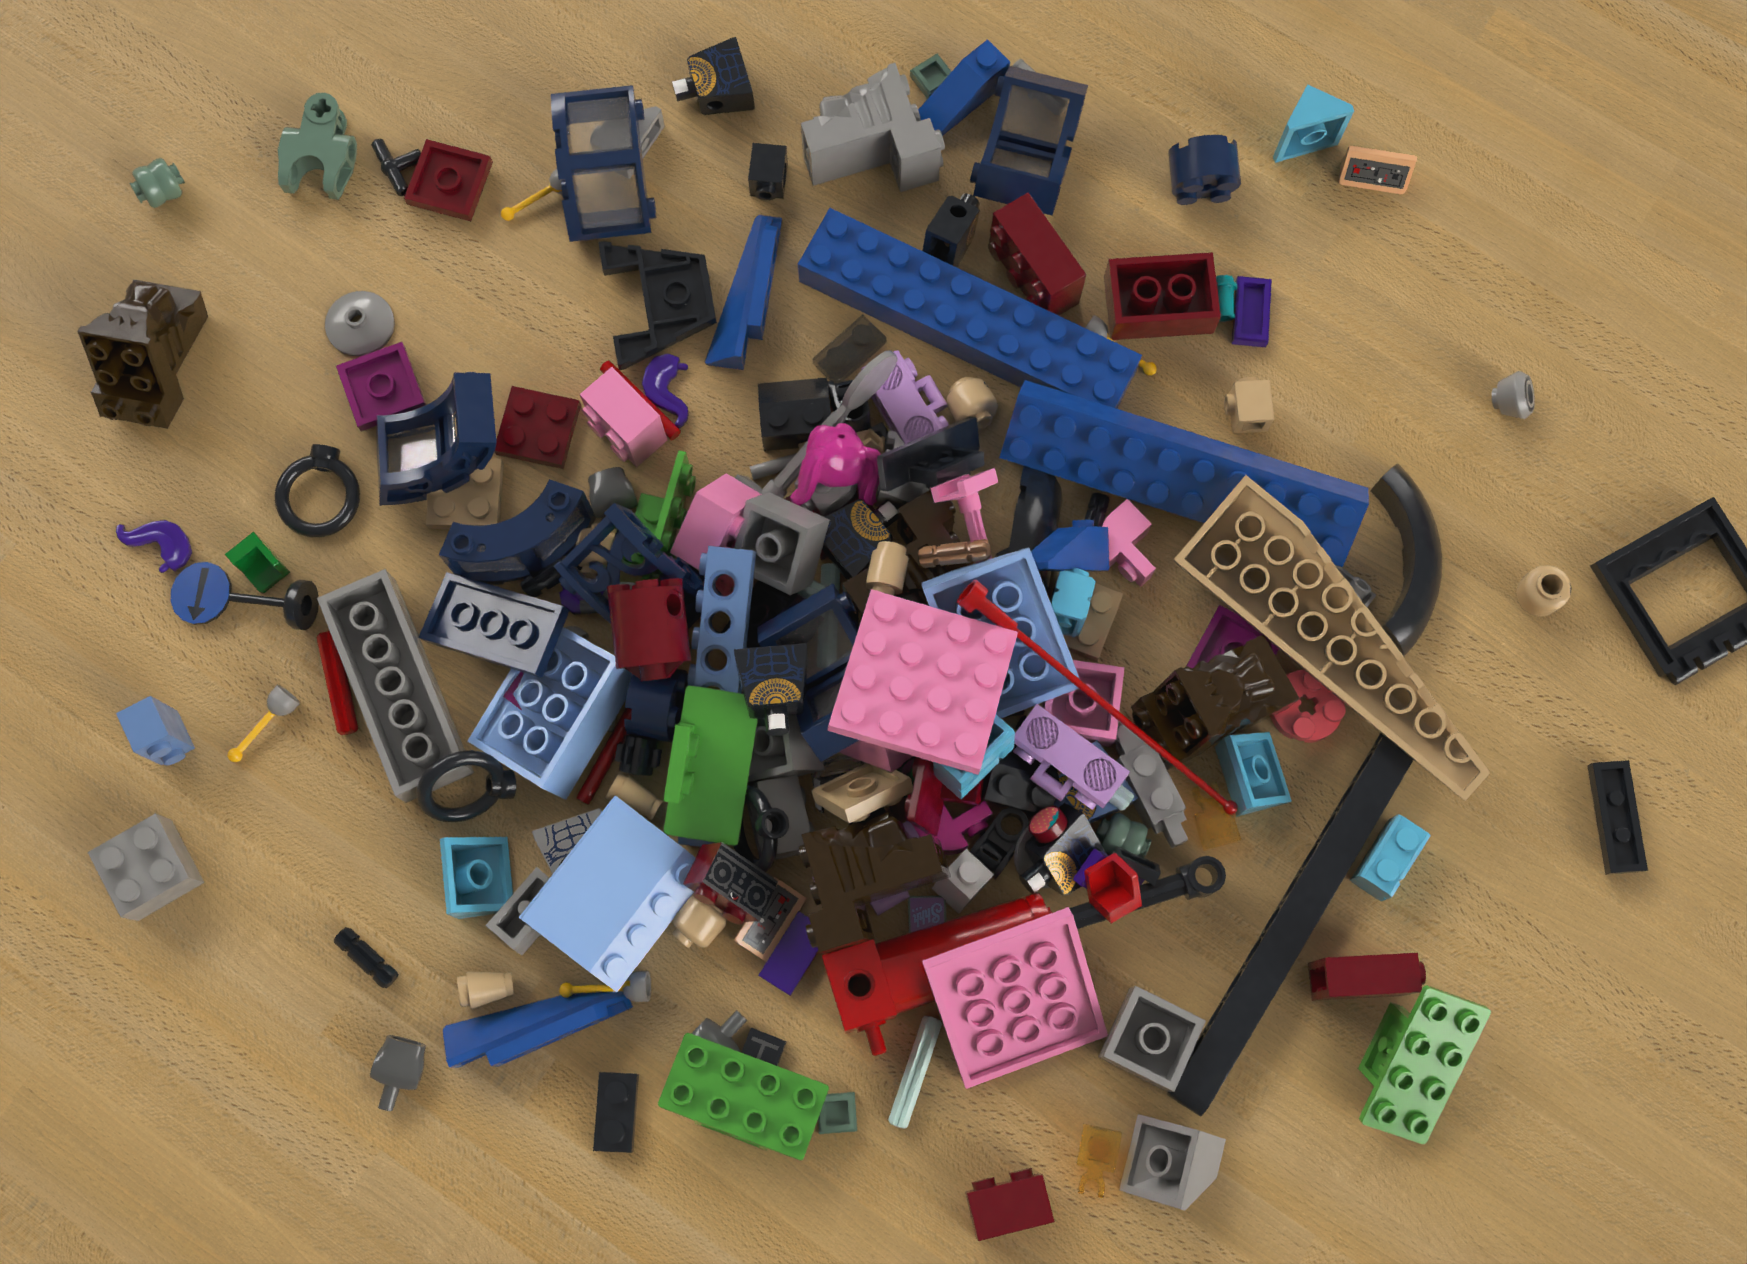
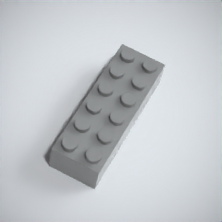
(392, 681)

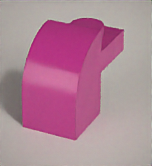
(952, 830)

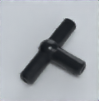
(392, 167)

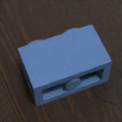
(155, 731)

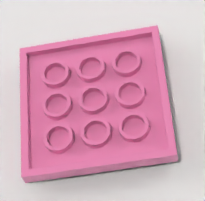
(923, 682)
(1016, 997)

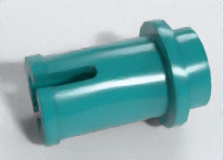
(1226, 288)

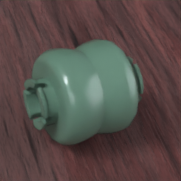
(157, 182)
(1124, 834)

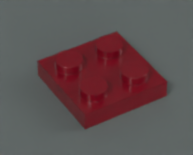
(448, 180)
(537, 427)

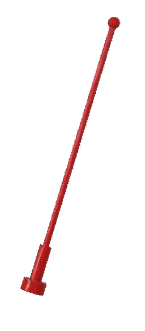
(974, 598)

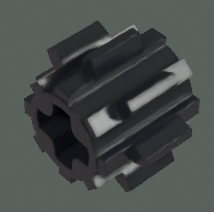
(638, 755)

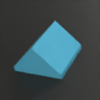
(1314, 124)
(1252, 772)
(475, 875)

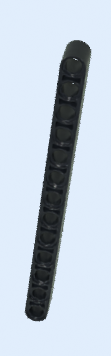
(1291, 925)

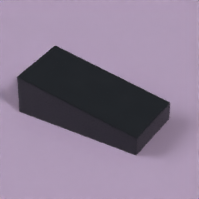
(1143, 867)

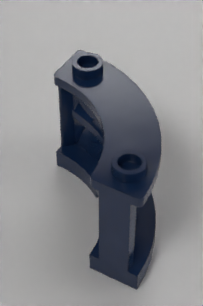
(629, 539)

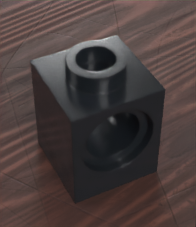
(768, 171)

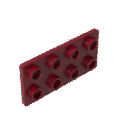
(928, 796)

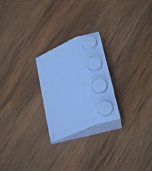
(1020, 593)
(560, 715)
(613, 894)

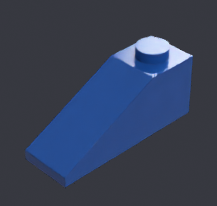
(965, 87)
(1074, 547)

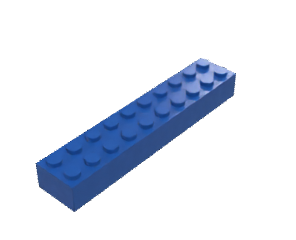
(962, 313)
(1171, 465)

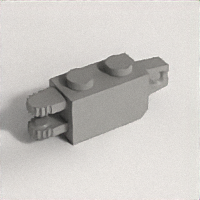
(1158, 798)

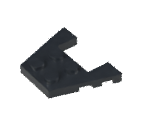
(674, 297)

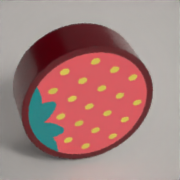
(1048, 824)

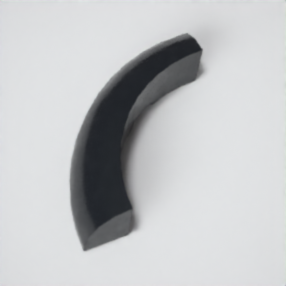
(1036, 513)
(1420, 556)

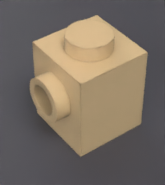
(1250, 405)

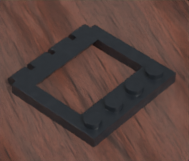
(1656, 550)

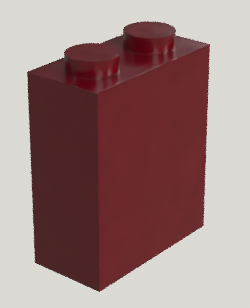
(1366, 976)

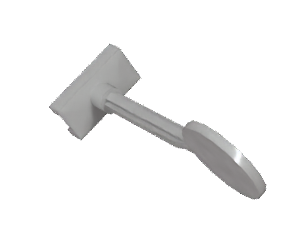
(859, 391)

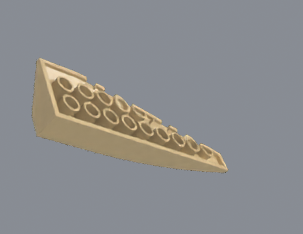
(1291, 592)

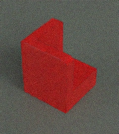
(1113, 887)

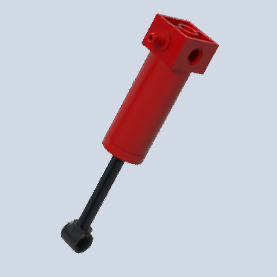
(896, 964)

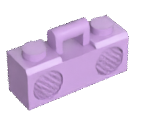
(904, 407)
(1084, 764)

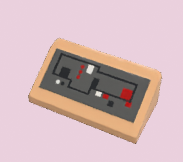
(1376, 169)
(764, 935)

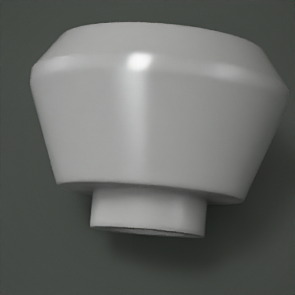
(1514, 395)

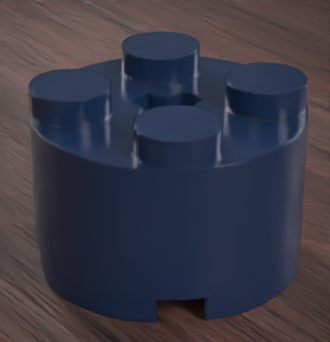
(1204, 169)
(656, 706)

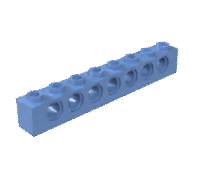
(740, 566)

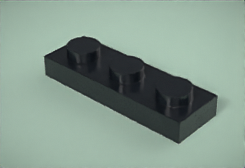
(1617, 817)

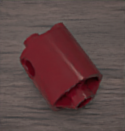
(649, 627)

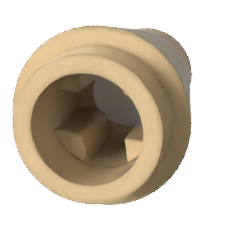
(634, 795)
(483, 988)

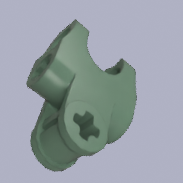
(318, 145)

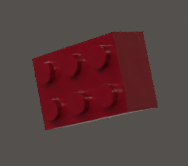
(1035, 256)
(1161, 296)

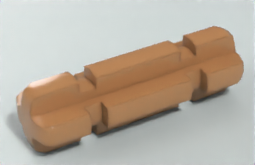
(954, 553)

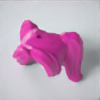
(837, 460)

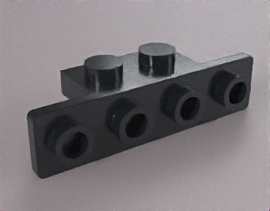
(933, 457)

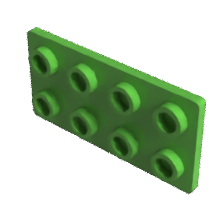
(666, 514)
(709, 766)
(1419, 1061)
(743, 1097)

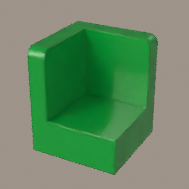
(257, 562)

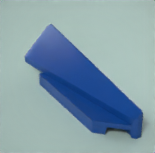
(748, 297)
(528, 1027)

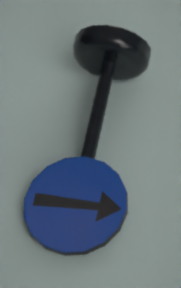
(205, 591)

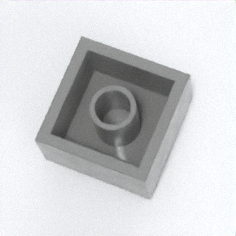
(785, 541)
(145, 867)
(1152, 1039)

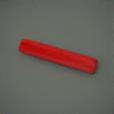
(337, 685)

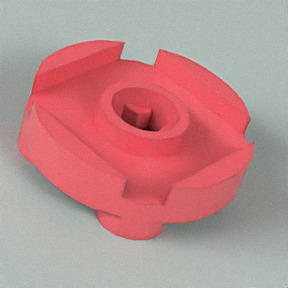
(1307, 727)

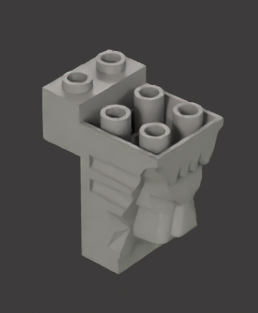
(873, 129)

